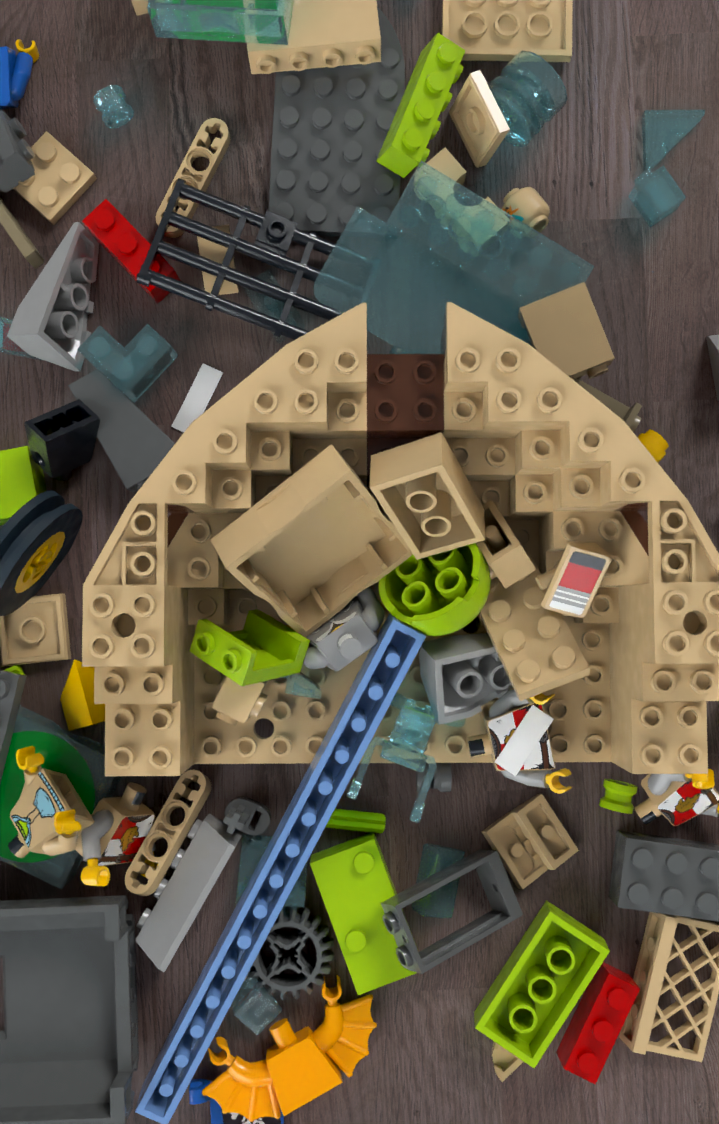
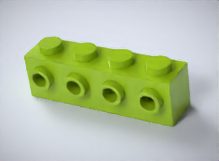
(421, 105)

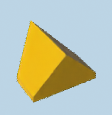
(78, 698)

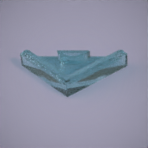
(664, 130)

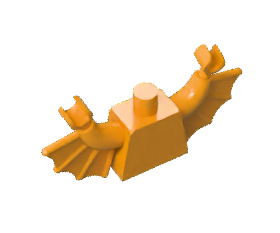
(298, 1064)

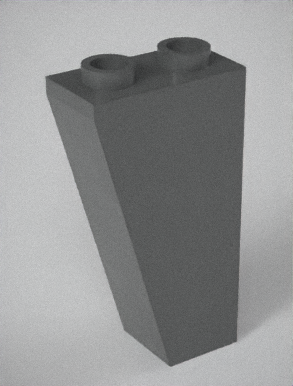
(124, 430)

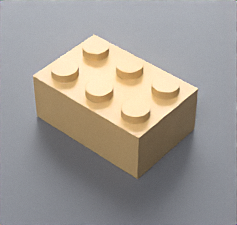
(427, 496)

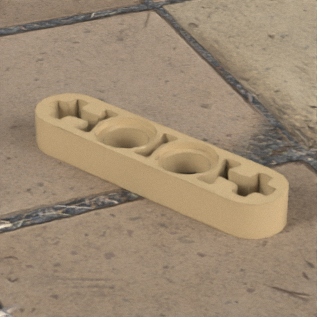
(195, 178)
(173, 834)

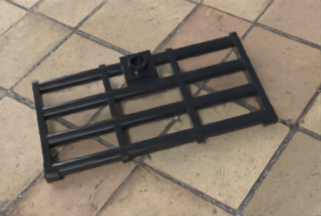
(270, 247)

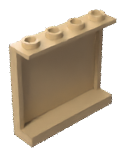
(323, 36)

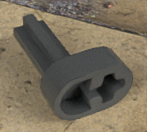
(240, 813)

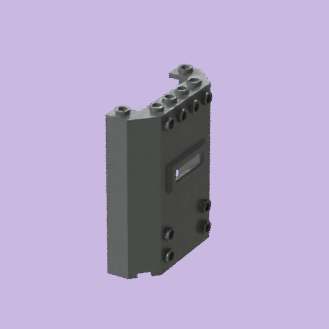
(68, 1011)

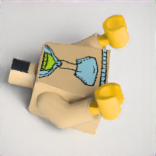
(48, 810)

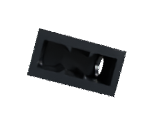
(63, 438)

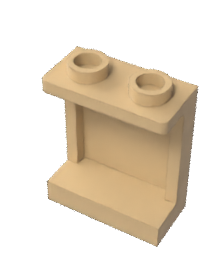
(568, 332)

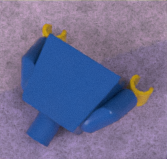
(15, 73)

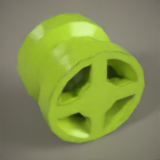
(618, 796)

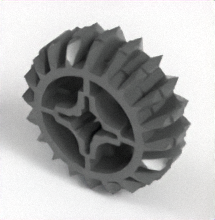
(307, 972)

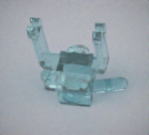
(406, 748)

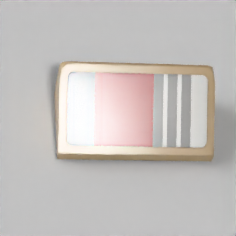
(577, 579)

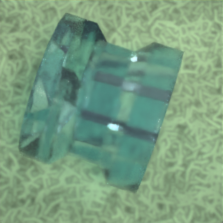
(113, 106)

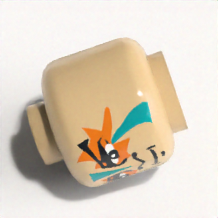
(527, 207)

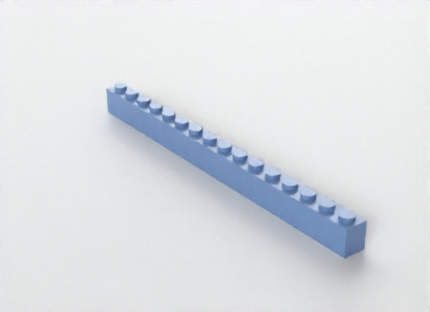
(279, 868)

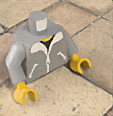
(346, 633)

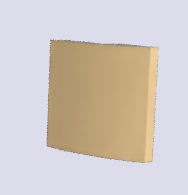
(530, 841)

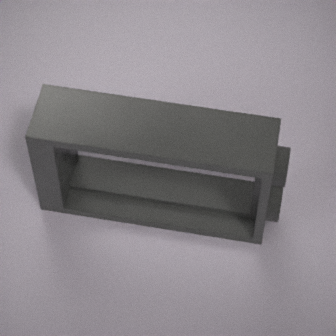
(499, 894)

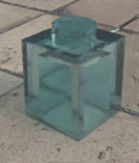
(656, 195)

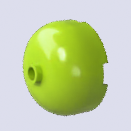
(438, 591)

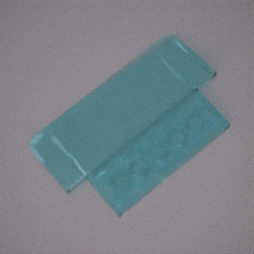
(441, 250)

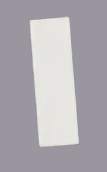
(197, 397)

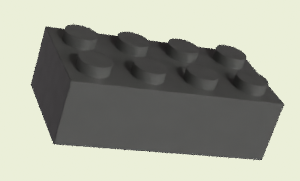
(665, 875)

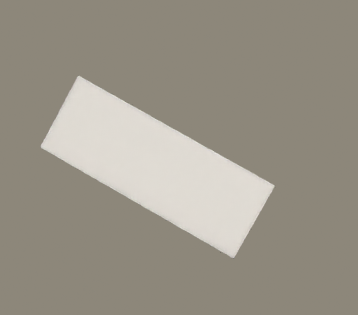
(524, 740)

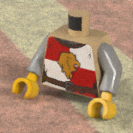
(501, 724)
(678, 797)
(115, 835)

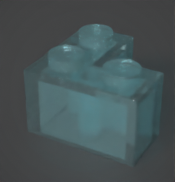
(132, 367)

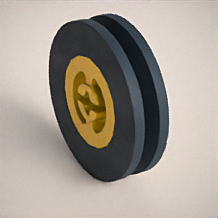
(34, 546)

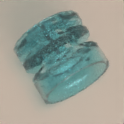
(528, 96)

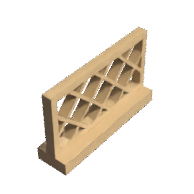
(649, 977)

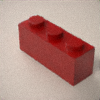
(126, 245)
(597, 1022)

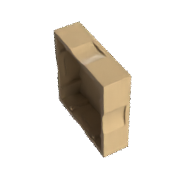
(312, 543)

